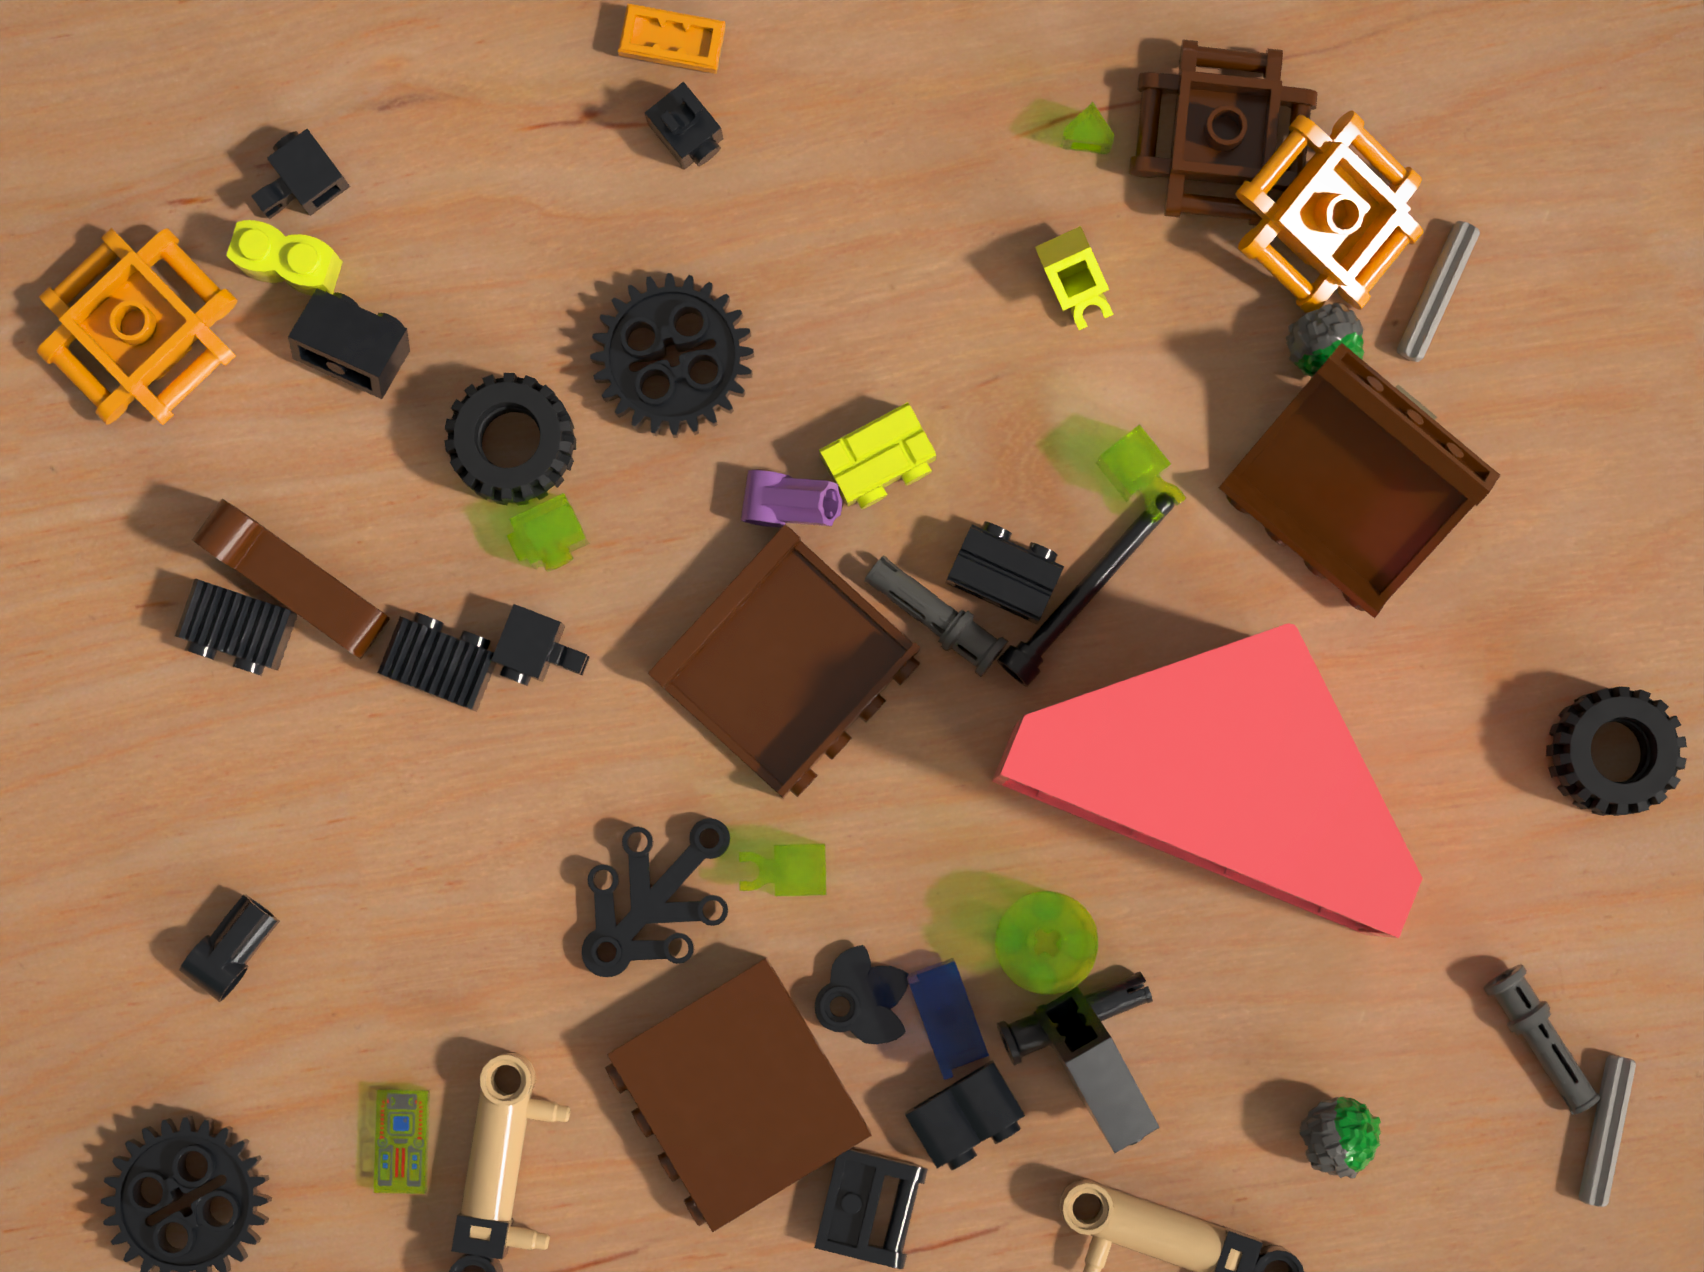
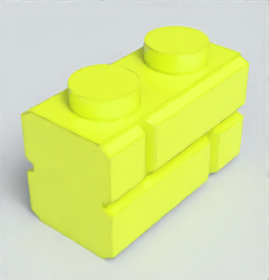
(878, 456)

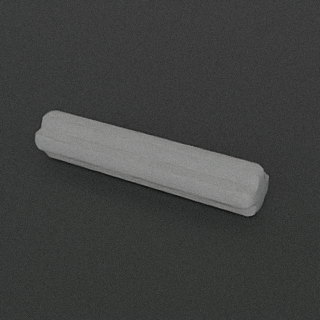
(1438, 291)
(1607, 1131)

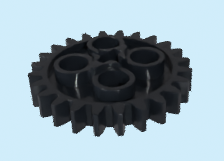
(659, 312)
(165, 1160)

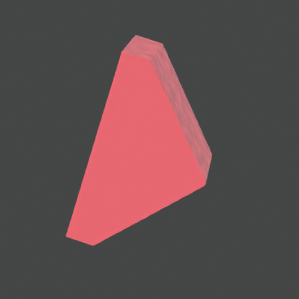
(1232, 770)

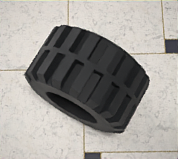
(483, 406)
(1657, 742)

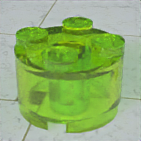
(1075, 942)

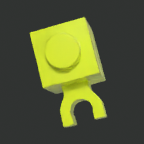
(1074, 274)

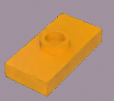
(671, 38)

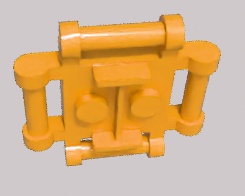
(1331, 212)
(136, 325)

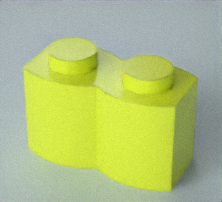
(273, 257)

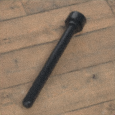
(1025, 658)

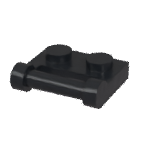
(854, 1202)

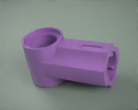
(779, 499)

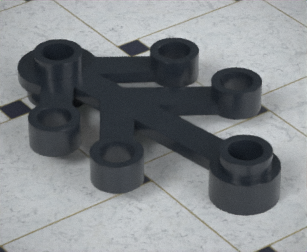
(649, 903)

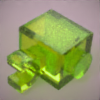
(1136, 467)
(794, 870)

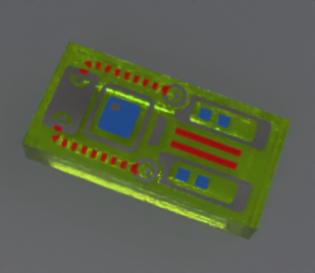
(401, 1141)

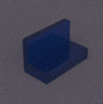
(947, 1016)

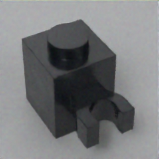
(685, 127)
(304, 175)
(531, 645)

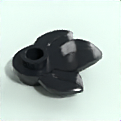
(870, 994)

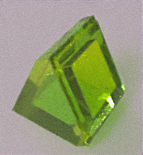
(1088, 133)

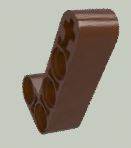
(291, 578)

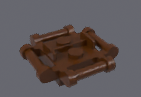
(1220, 126)

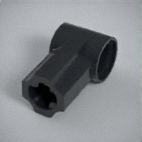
(222, 958)

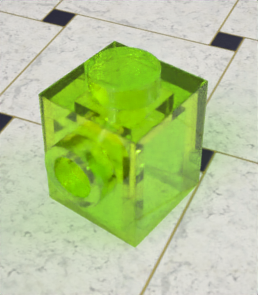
(547, 534)

